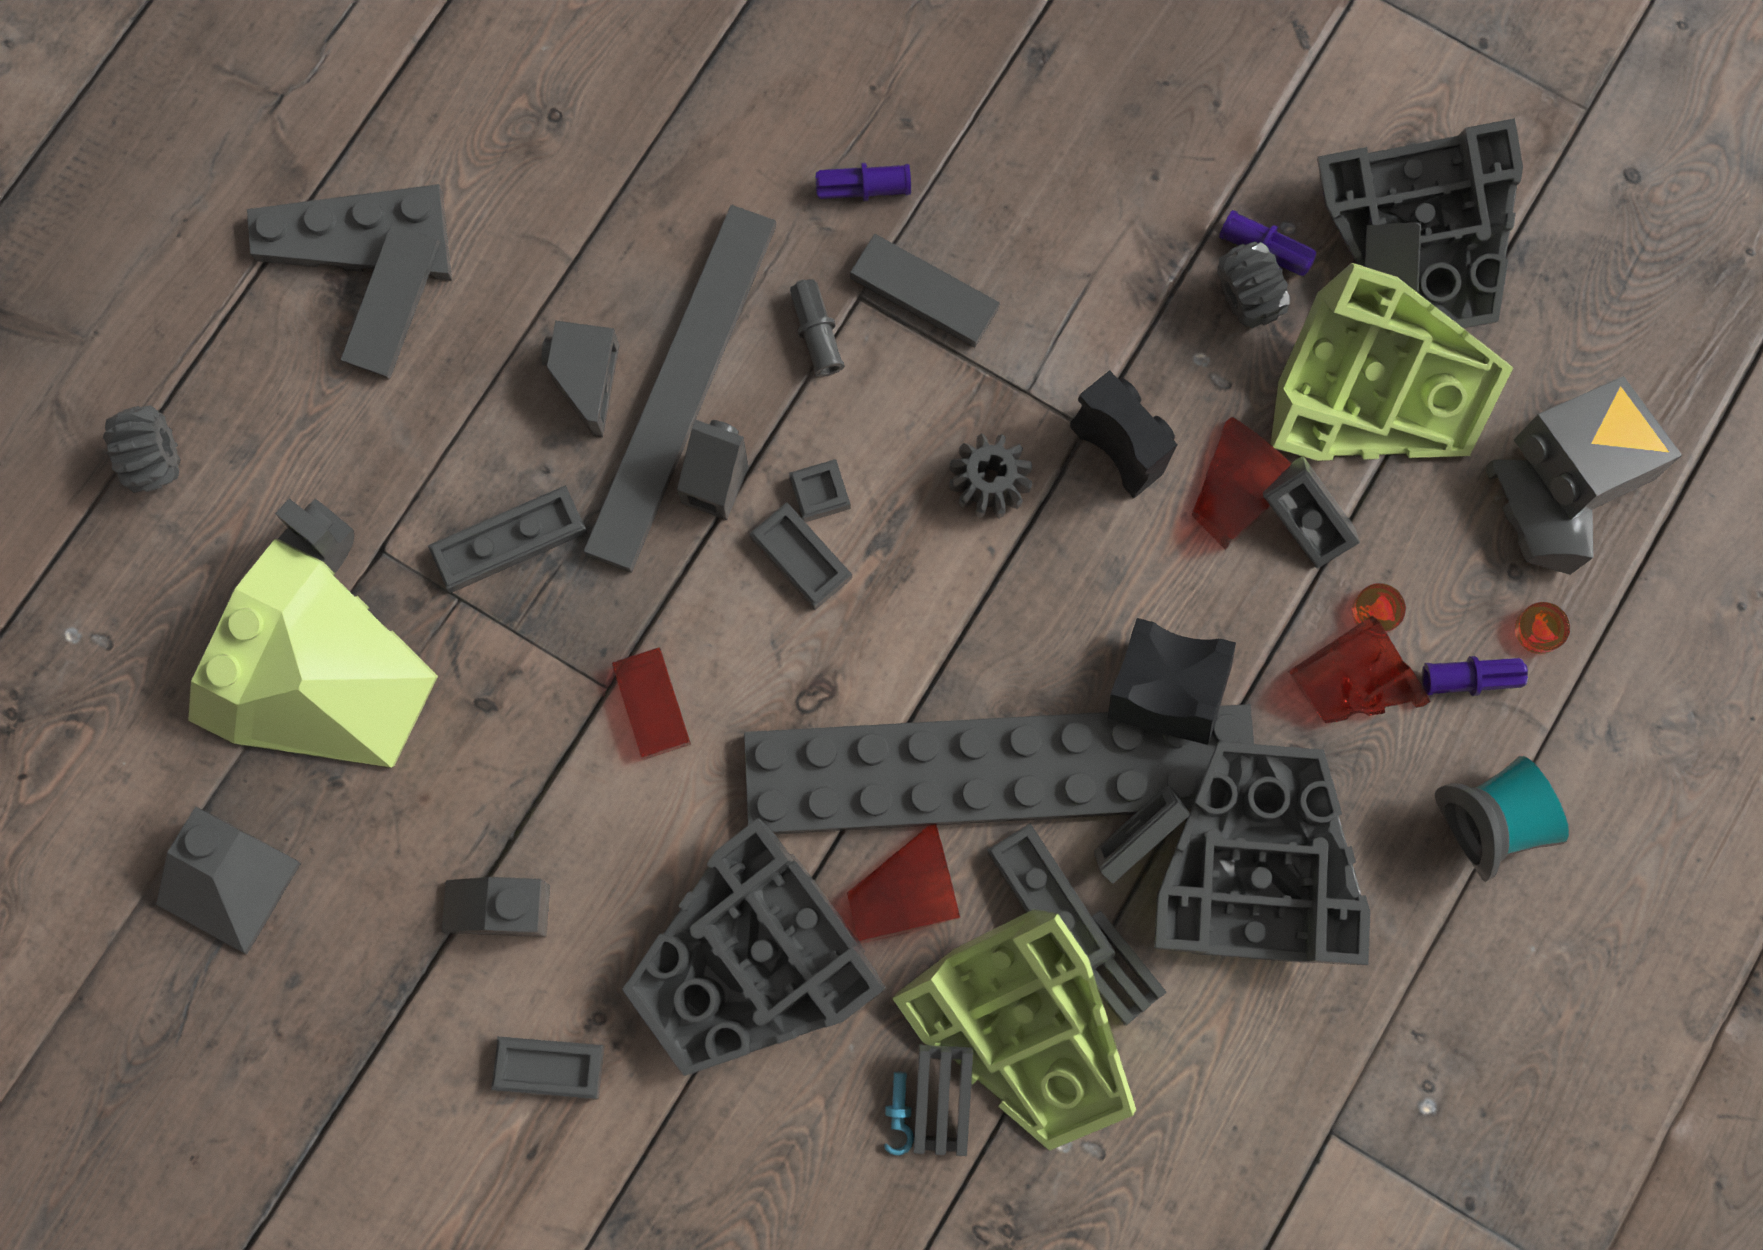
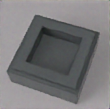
(819, 490)

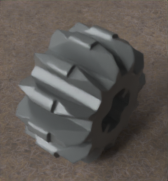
(1253, 284)
(142, 449)
(974, 466)

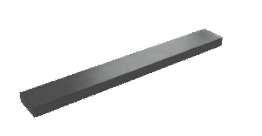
(680, 389)

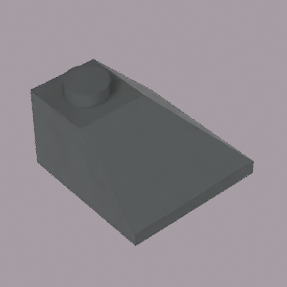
(223, 879)

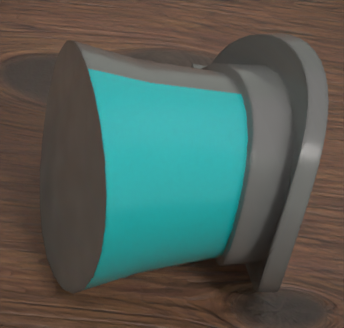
(1504, 815)

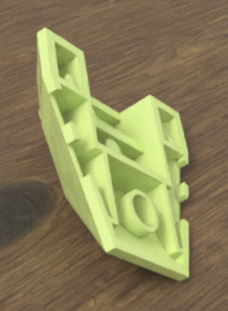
(1383, 376)
(307, 668)
(1033, 1026)

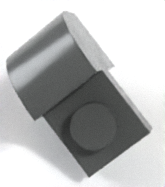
(316, 532)

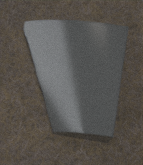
(1542, 526)

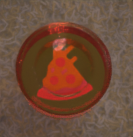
(1383, 603)
(1542, 628)

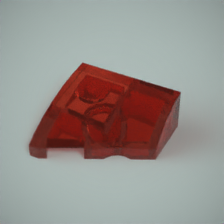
(1235, 483)
(1358, 675)
(905, 891)

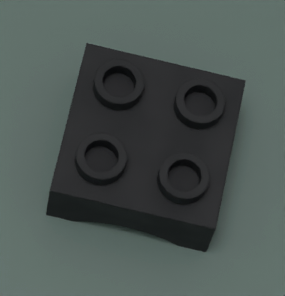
(1125, 431)
(1171, 682)

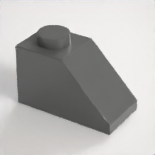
(583, 369)
(496, 906)

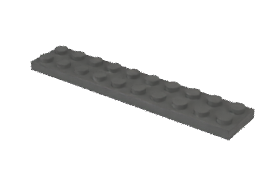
(972, 770)

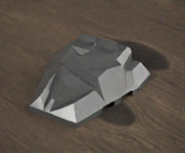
(1460, 195)
(1264, 864)
(750, 959)

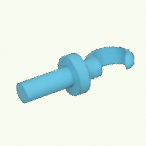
(899, 1112)

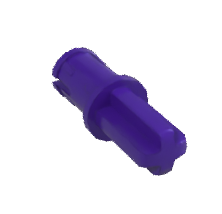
(863, 182)
(1287, 251)
(1474, 676)

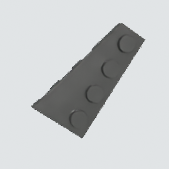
(347, 228)

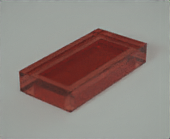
(651, 703)

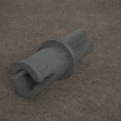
(816, 328)

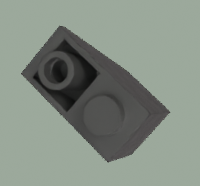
(713, 468)

